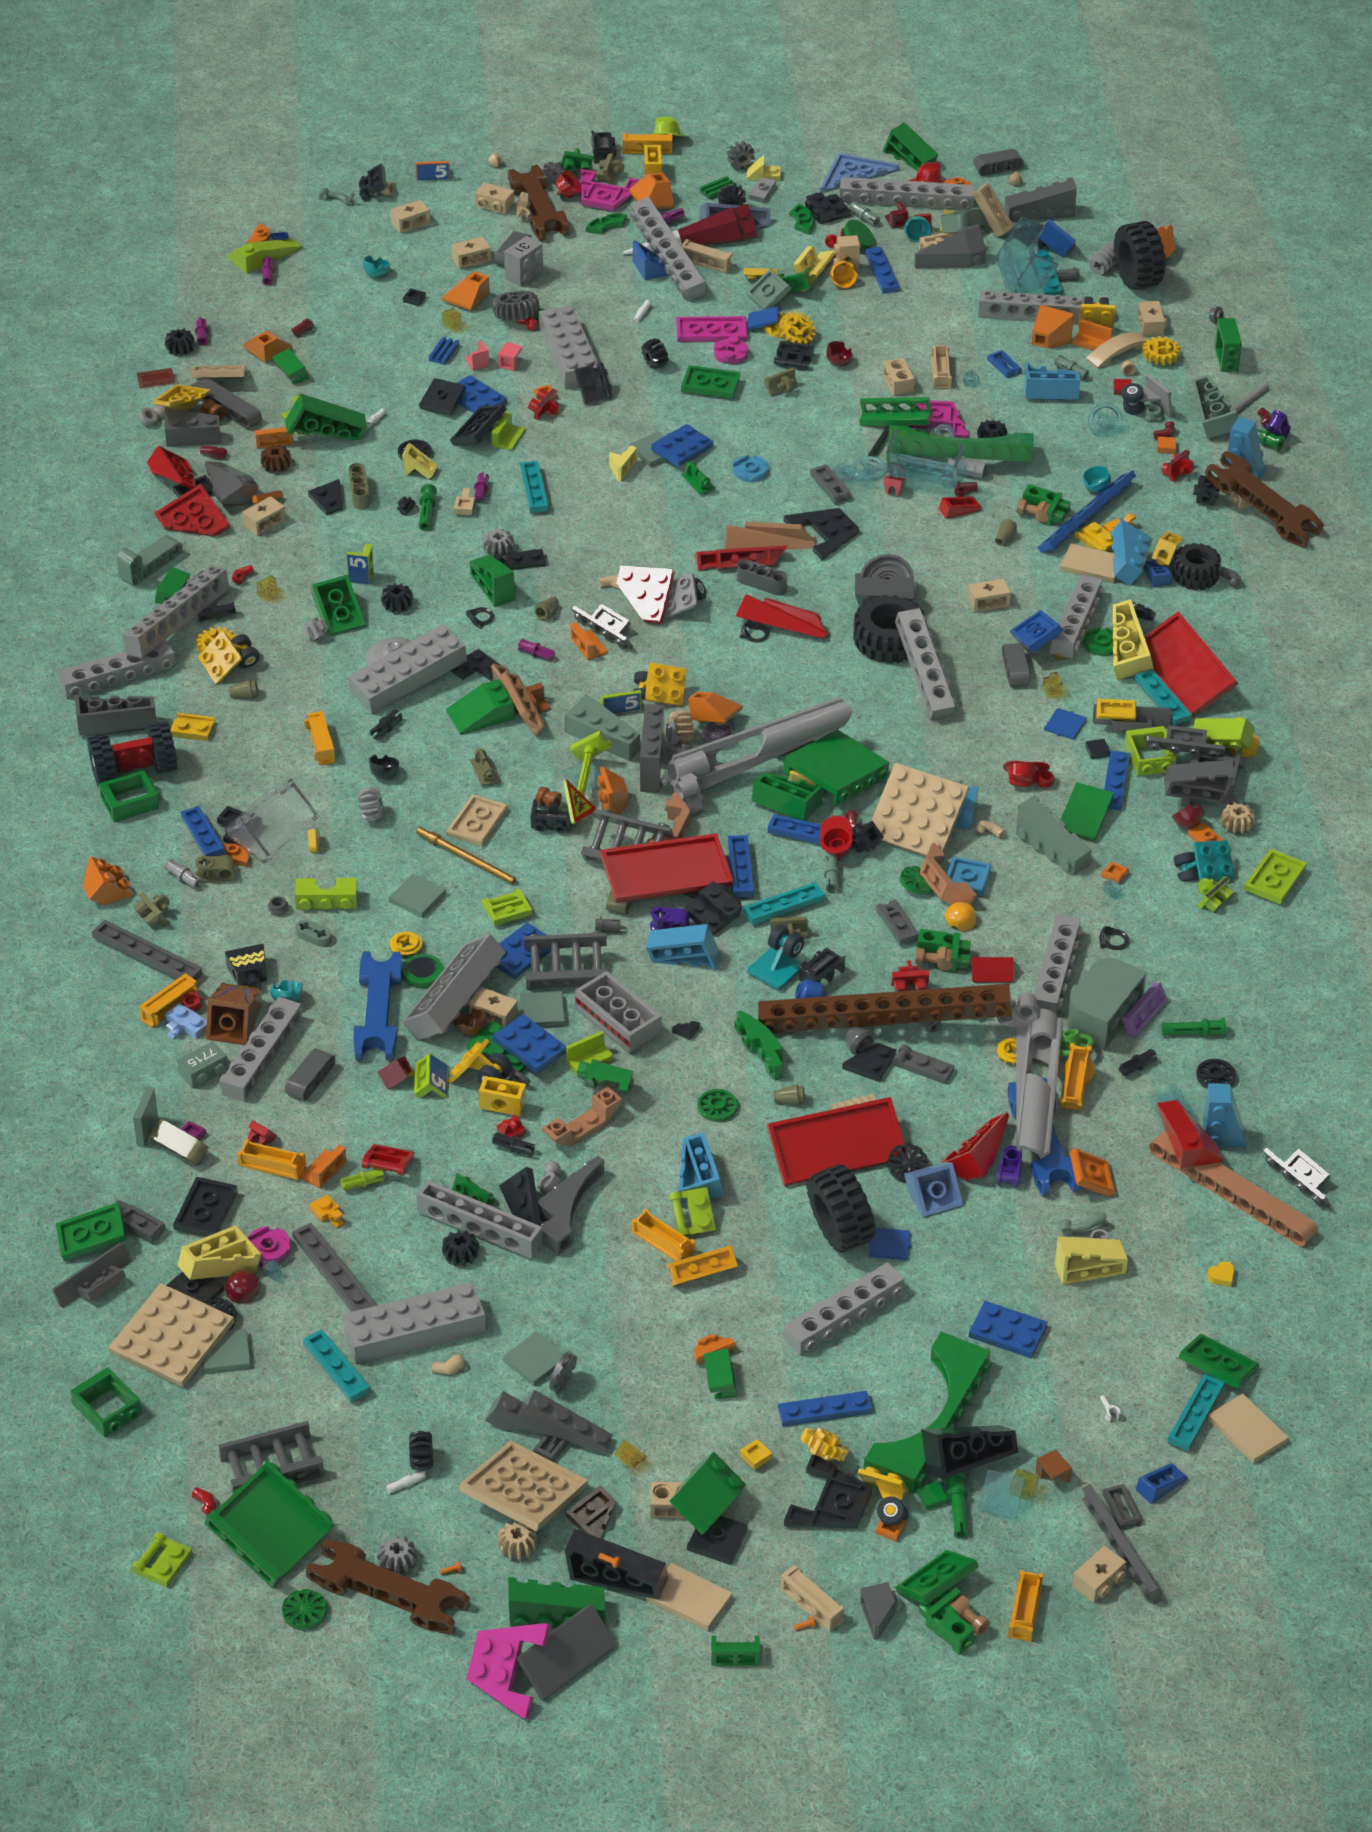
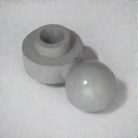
(149, 417)
(550, 1180)

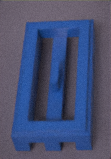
(441, 348)
(1001, 364)

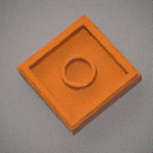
(1092, 1172)

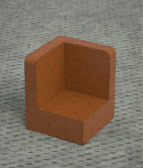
(536, 693)
(1054, 1466)

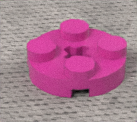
(724, 350)
(277, 1238)

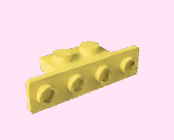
(810, 259)

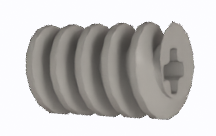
(1103, 259)

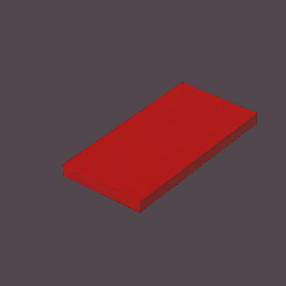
(1187, 664)
(665, 867)
(847, 1136)

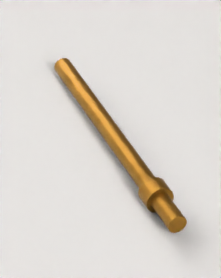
(435, 839)

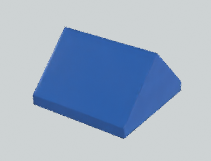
(1056, 238)
(647, 262)

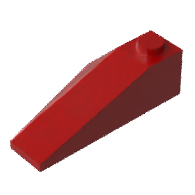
(172, 467)
(1187, 1137)
(979, 1150)

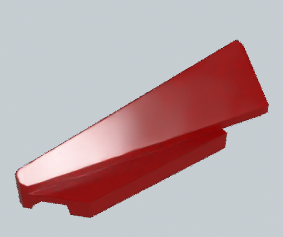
(730, 557)
(782, 616)

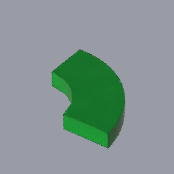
(803, 218)
(613, 220)

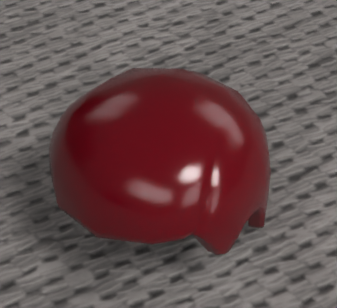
(838, 354)
(1188, 817)
(242, 1286)

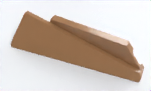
(768, 534)
(522, 702)

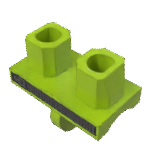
(1209, 899)

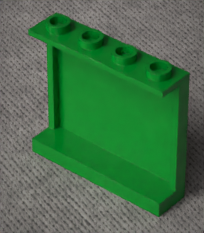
(838, 765)
(270, 1523)

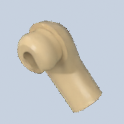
(609, 581)
(991, 827)
(450, 1367)

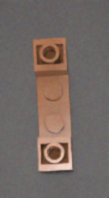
(679, 813)
(941, 883)
(603, 1107)

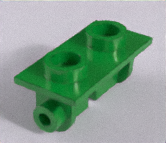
(697, 479)
(469, 1188)

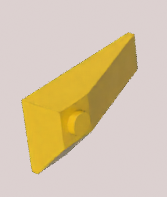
(181, 397)

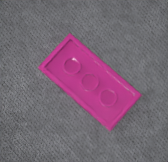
(710, 328)

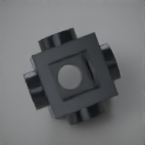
(1205, 491)
(865, 836)

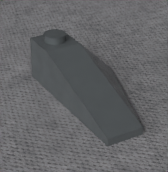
(230, 484)

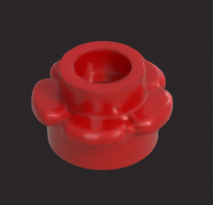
(1045, 778)
(190, 998)

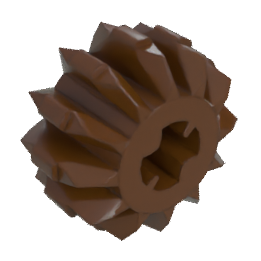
(275, 458)

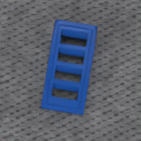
(1157, 574)
(1153, 1492)

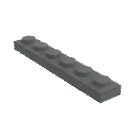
(145, 951)
(332, 1268)
(1124, 1550)

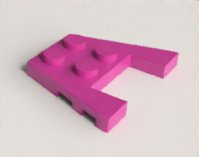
(603, 195)
(945, 413)
(495, 1663)

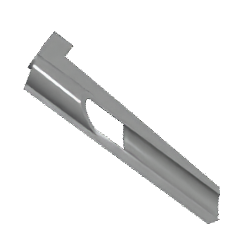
(698, 767)
(1038, 1038)

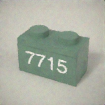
(202, 1064)

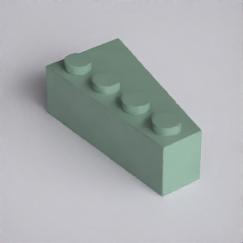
(1214, 409)
(590, 716)
(1051, 836)

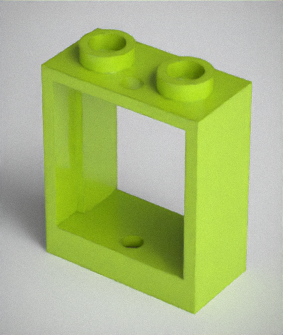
(1136, 740)

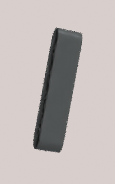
(235, 407)

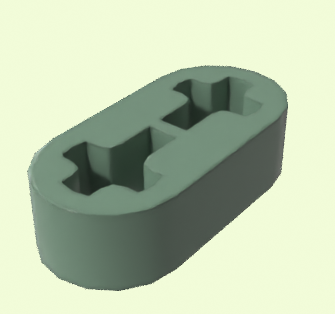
(313, 933)

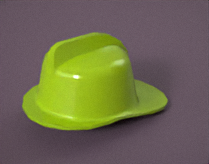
(667, 125)

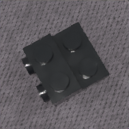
(827, 208)
(714, 907)

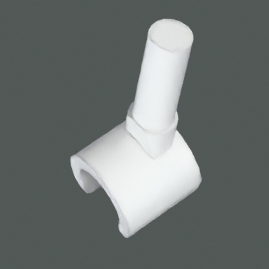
(1109, 1409)

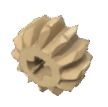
(684, 725)
(1238, 818)
(516, 1540)

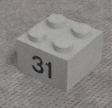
(523, 261)

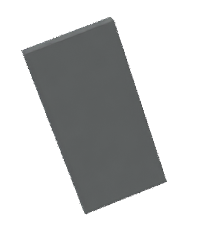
(567, 1652)

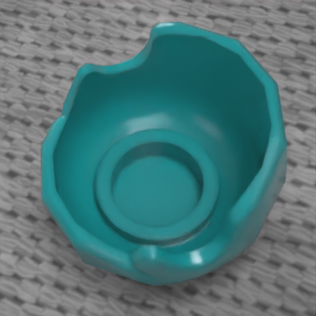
(916, 228)
(377, 267)
(1096, 478)
(288, 990)

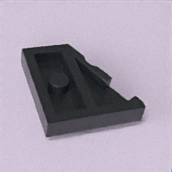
(327, 497)
(871, 1062)

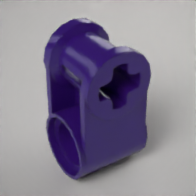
(1279, 424)
(669, 918)
(1010, 1166)

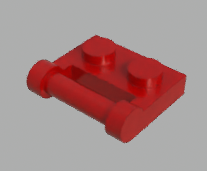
(388, 1159)

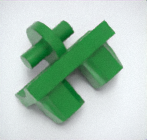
(576, 160)

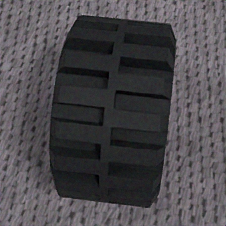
(1196, 566)

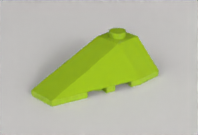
(251, 255)

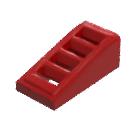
(958, 506)

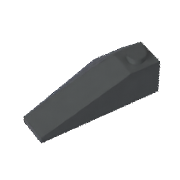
(959, 250)

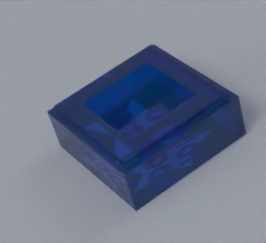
(280, 235)

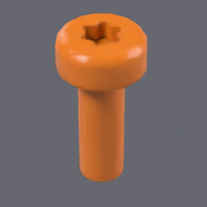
(614, 1561)
(452, 1568)
(811, 1622)

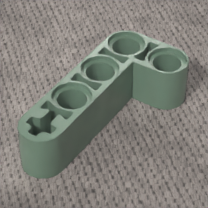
(957, 220)
(138, 567)

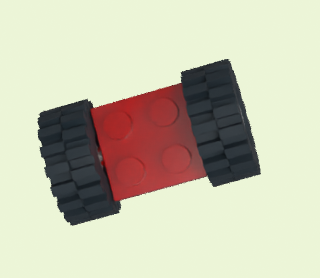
(133, 754)

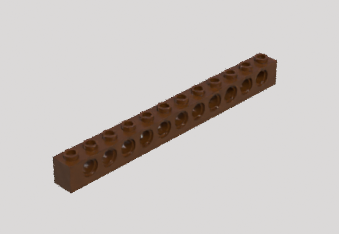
(886, 1008)

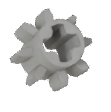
(315, 628)

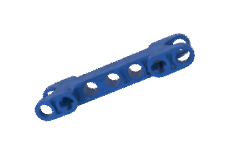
(376, 1032)
(1052, 1166)

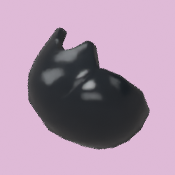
(384, 767)

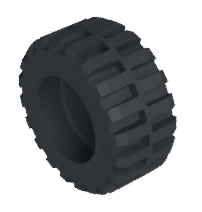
(1139, 255)
(869, 627)
(841, 1208)

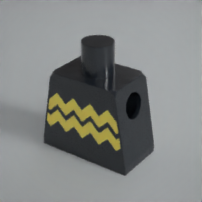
(247, 965)

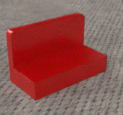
(992, 969)

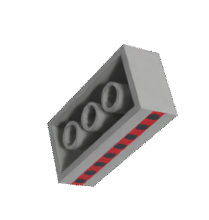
(618, 1011)

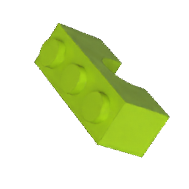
(341, 896)

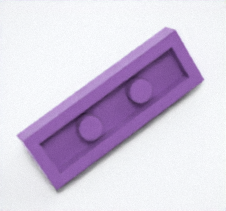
(1145, 1009)

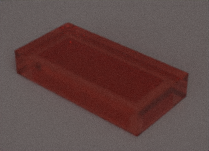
(155, 378)

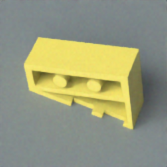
(219, 1255)
(1089, 1258)

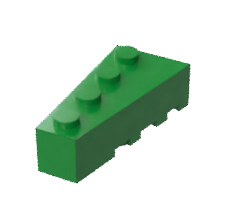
(324, 418)
(550, 1604)

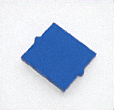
(763, 318)
(1065, 723)
(890, 1244)

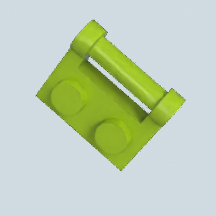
(507, 907)
(699, 1211)
(166, 1565)

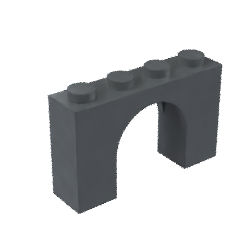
(651, 748)

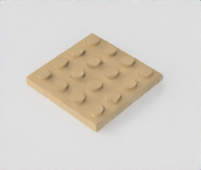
(918, 809)
(171, 1335)
(523, 1485)

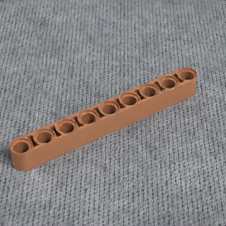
(1242, 1194)

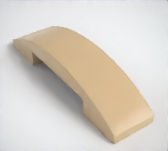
(1103, 354)

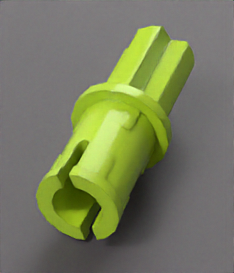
(362, 1179)

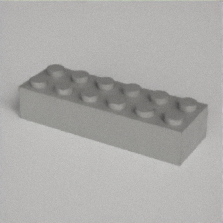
(566, 343)
(407, 668)
(454, 987)
(414, 1322)

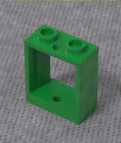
(1228, 344)
(133, 806)
(97, 1386)

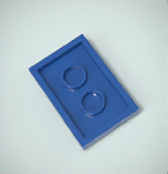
(479, 395)
(682, 445)
(1036, 631)
(516, 959)
(529, 1043)
(1008, 1329)

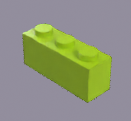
(1227, 732)

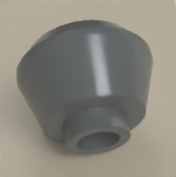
(858, 1039)

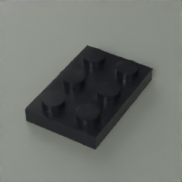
(478, 424)
(205, 1207)

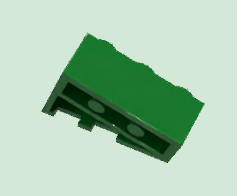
(909, 147)
(493, 579)
(786, 796)

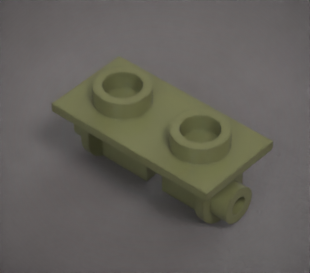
(484, 768)

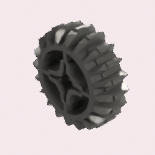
(515, 305)

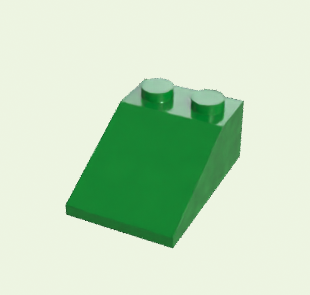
(337, 605)
(482, 708)
(707, 1492)

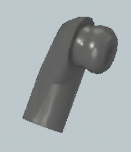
(1234, 577)

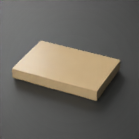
(219, 371)
(1089, 562)
(477, 820)
(1248, 1428)
(692, 1597)

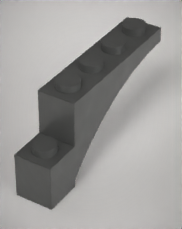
(560, 1205)
(547, 1417)

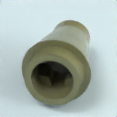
(1005, 532)
(544, 609)
(245, 689)
(791, 1095)

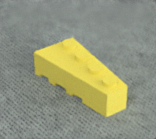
(1130, 647)

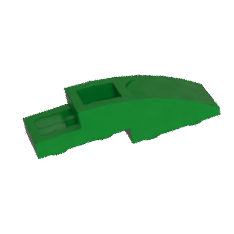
(760, 1040)

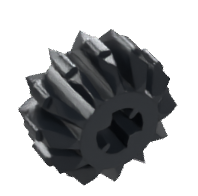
(732, 195)
(179, 341)
(655, 353)
(991, 429)
(397, 597)
(460, 1247)
(421, 1450)

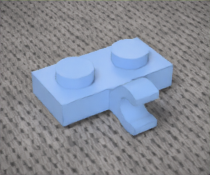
(185, 1020)

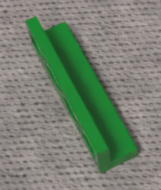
(900, 416)

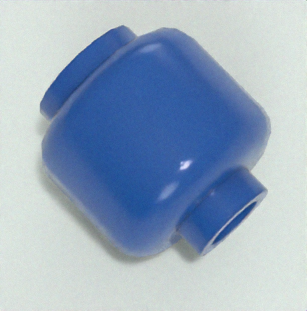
(810, 989)

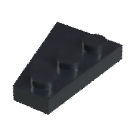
(522, 1196)

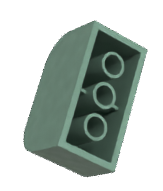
(1104, 999)

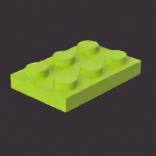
(1275, 876)

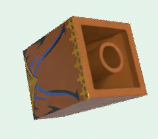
(232, 1013)

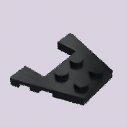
(830, 524)
(840, 1502)

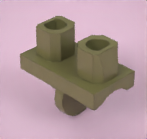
(609, 169)
(781, 382)
(156, 916)
(795, 925)

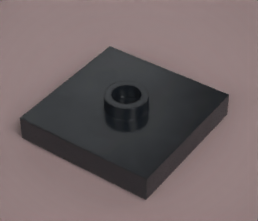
(442, 396)
(199, 1289)
(719, 1541)

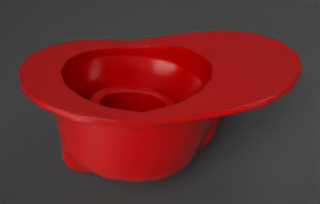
(929, 173)
(568, 184)
(1024, 773)
(836, 836)

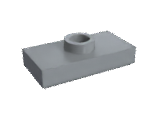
(762, 189)

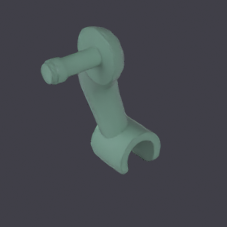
(325, 193)
(1097, 1219)

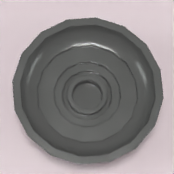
(886, 566)

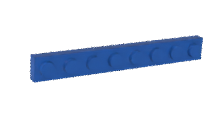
(1091, 508)

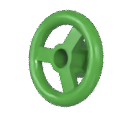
(1073, 1036)

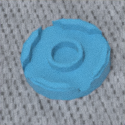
(750, 468)

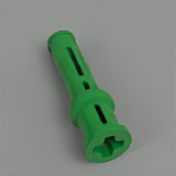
(1267, 438)
(427, 501)
(1205, 1027)
(957, 1494)

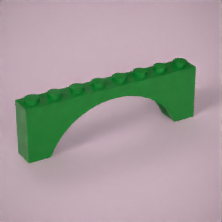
(1006, 448)
(962, 1369)

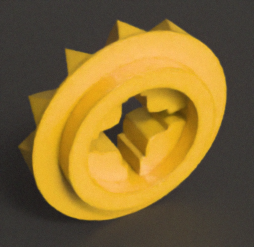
(401, 939)
(1004, 1048)

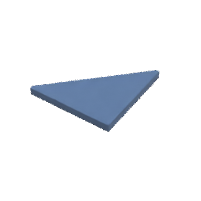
(855, 167)

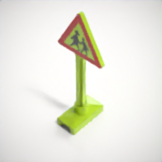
(584, 751)

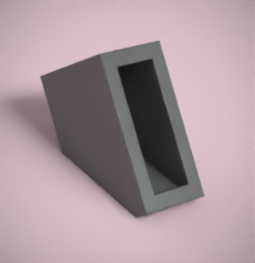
(878, 1606)

